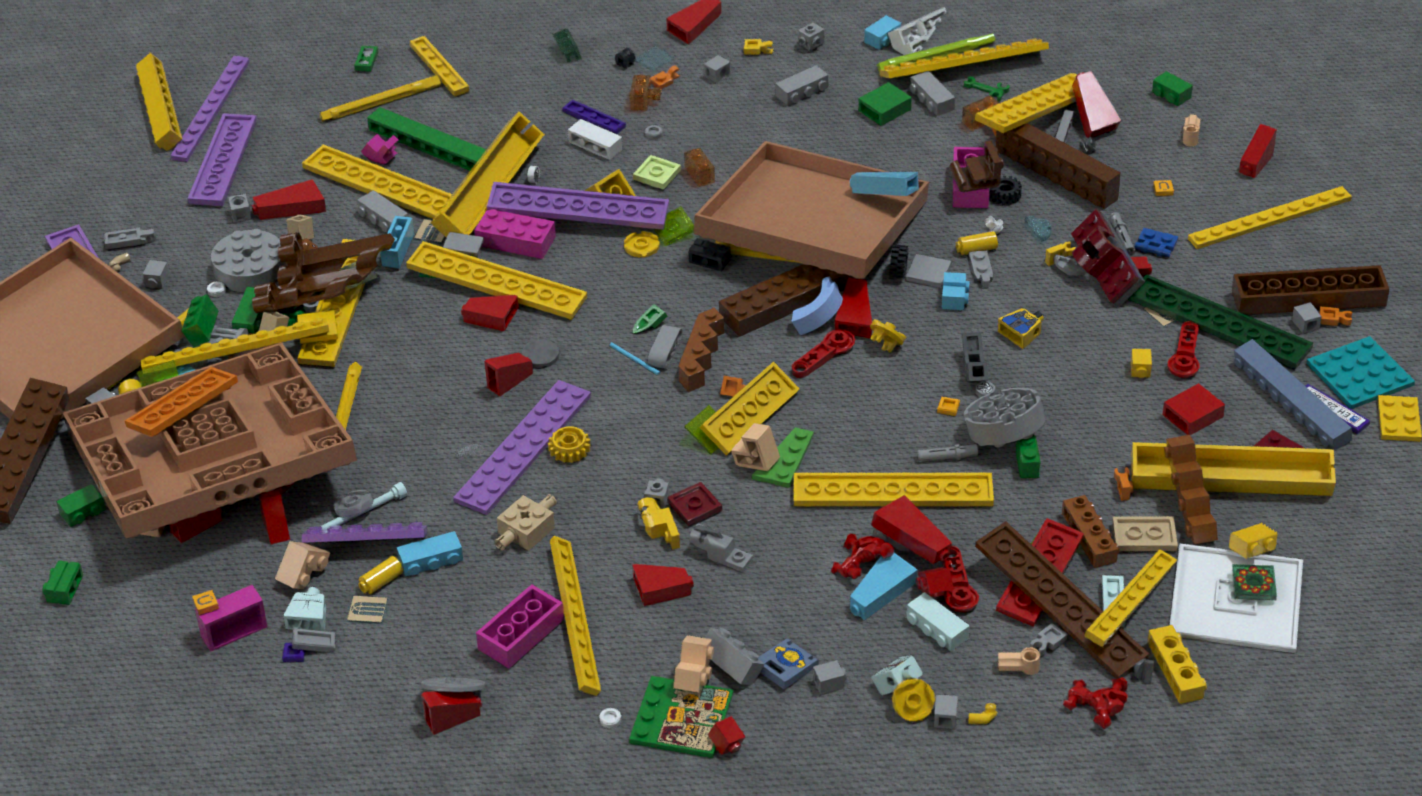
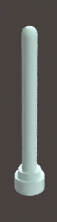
(398, 491)

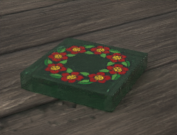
(1254, 582)

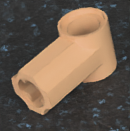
(1191, 130)
(1025, 661)

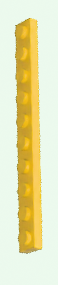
(1269, 217)
(239, 344)
(575, 616)

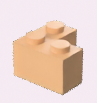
(756, 448)
(299, 562)
(694, 667)

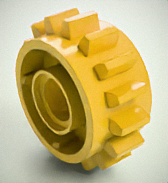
(569, 444)

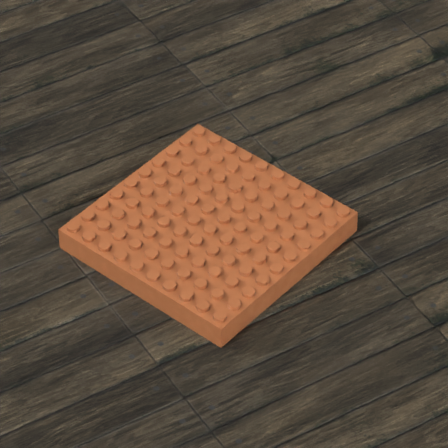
(806, 211)
(75, 326)

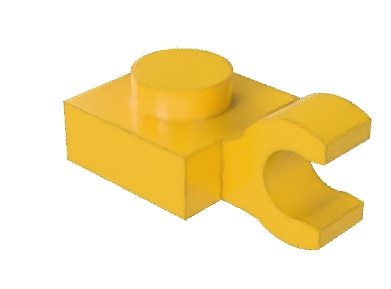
(755, 46)
(1062, 250)

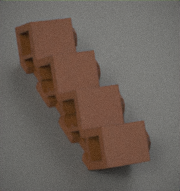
(699, 347)
(1192, 496)

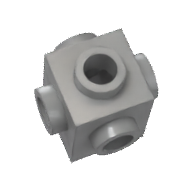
(811, 36)

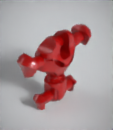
(863, 550)
(1105, 700)

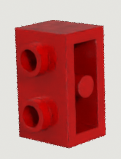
(935, 581)

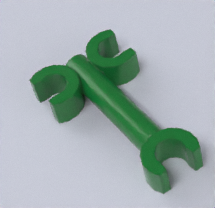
(994, 92)

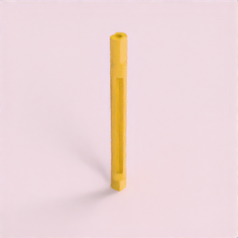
(380, 98)
(348, 393)

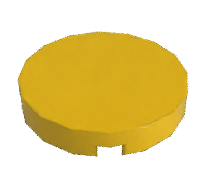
(636, 247)
(913, 699)

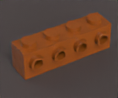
(1097, 539)

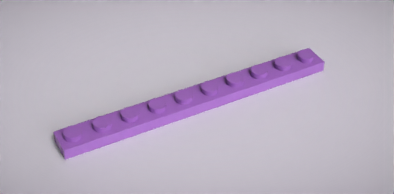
(210, 109)

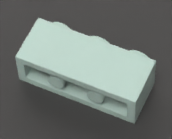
(937, 622)

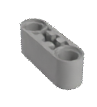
(664, 346)

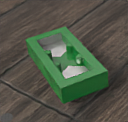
(366, 58)

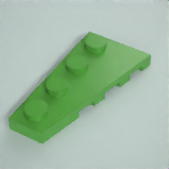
(791, 454)

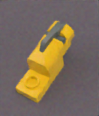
(657, 521)

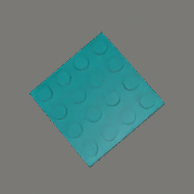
(1360, 372)

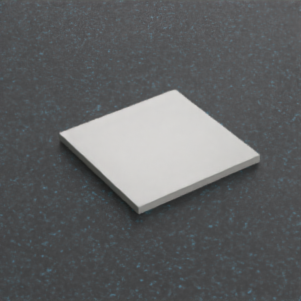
(1207, 608)

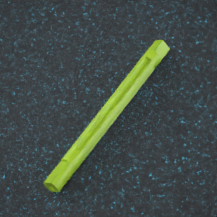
(944, 50)

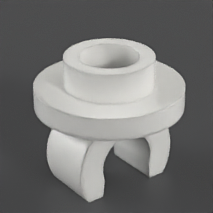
(994, 225)

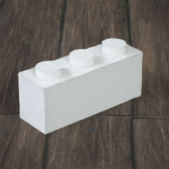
(595, 139)

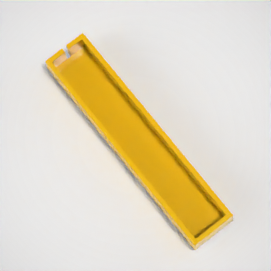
(497, 164)
(1241, 469)

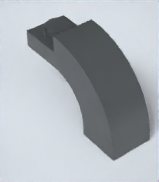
(973, 358)

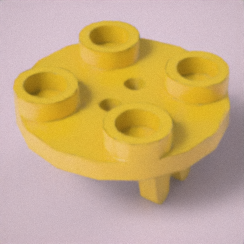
(888, 334)

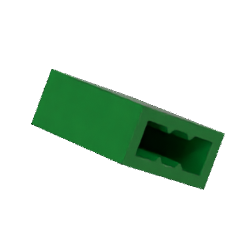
(884, 104)

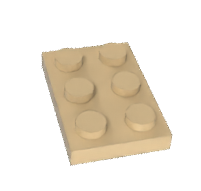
(1145, 533)

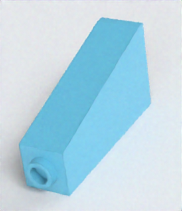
(884, 183)
(882, 585)

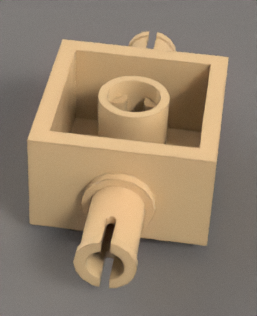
(525, 522)

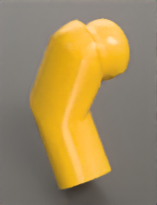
(984, 717)

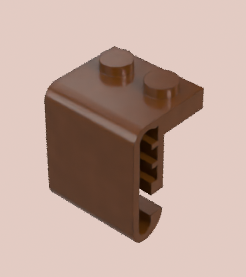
(980, 171)

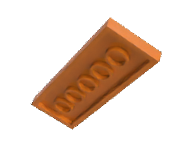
(181, 401)

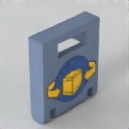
(790, 659)

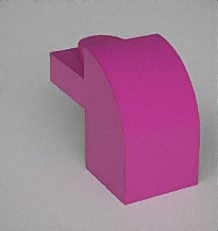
(379, 150)

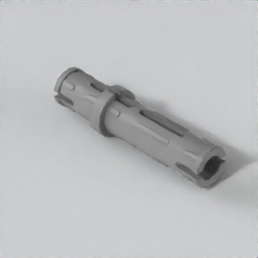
(1116, 221)
(956, 452)

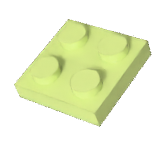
(657, 172)

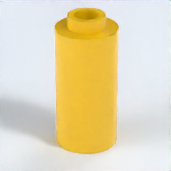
(977, 242)
(380, 575)

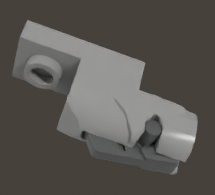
(720, 547)

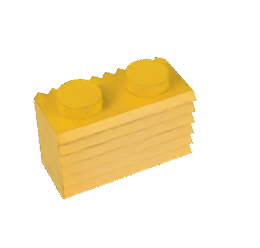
(1253, 540)

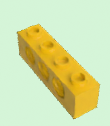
(1176, 664)

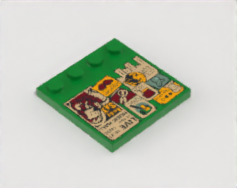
(679, 718)

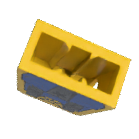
(1021, 326)

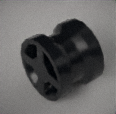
(625, 58)

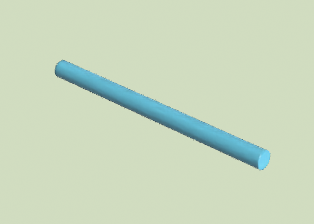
(632, 357)

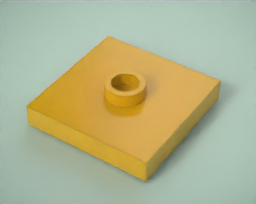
(330, 316)

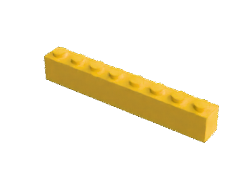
(158, 102)

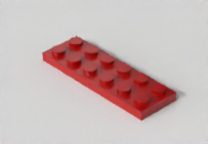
(1058, 546)

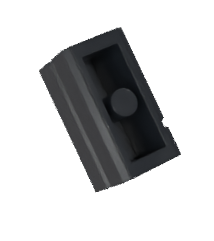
(709, 254)

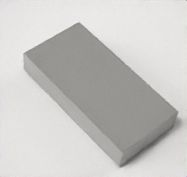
(313, 640)

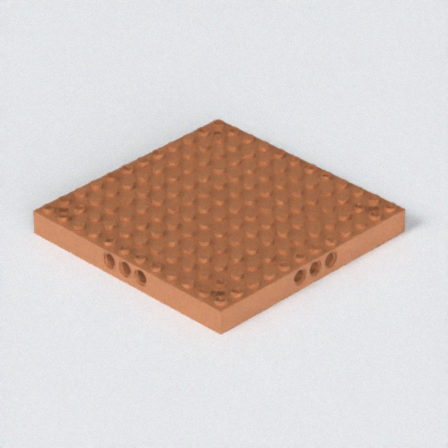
(230, 449)

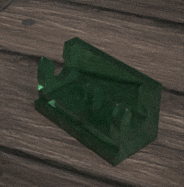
(567, 44)

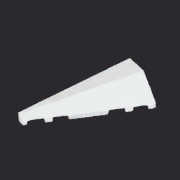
(910, 36)

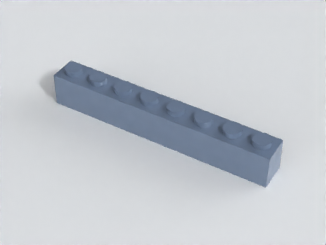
(1293, 395)

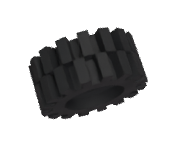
(1012, 195)
(898, 261)

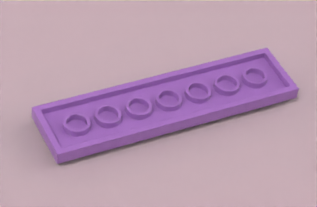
(222, 160)

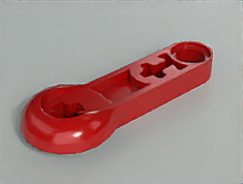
(824, 352)
(1183, 362)
(961, 586)

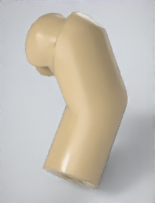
(117, 261)

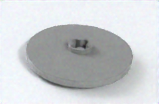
(453, 684)

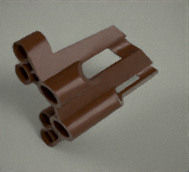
(316, 271)

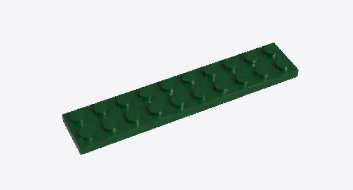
(1220, 320)

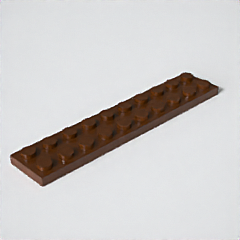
(1058, 597)

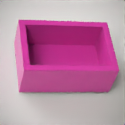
(236, 618)

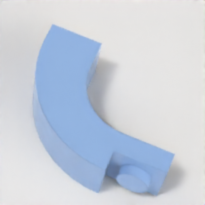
(820, 310)

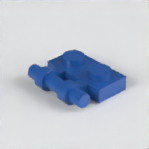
(1156, 242)

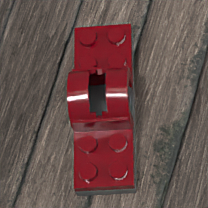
(1106, 258)

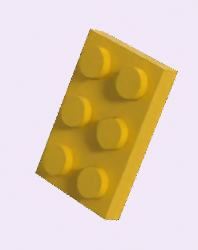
(1399, 418)

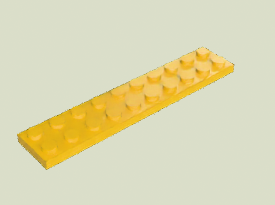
(968, 57)
(1029, 105)
(369, 177)
(496, 280)
(327, 352)
(884, 488)

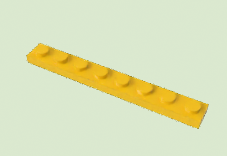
(1130, 598)

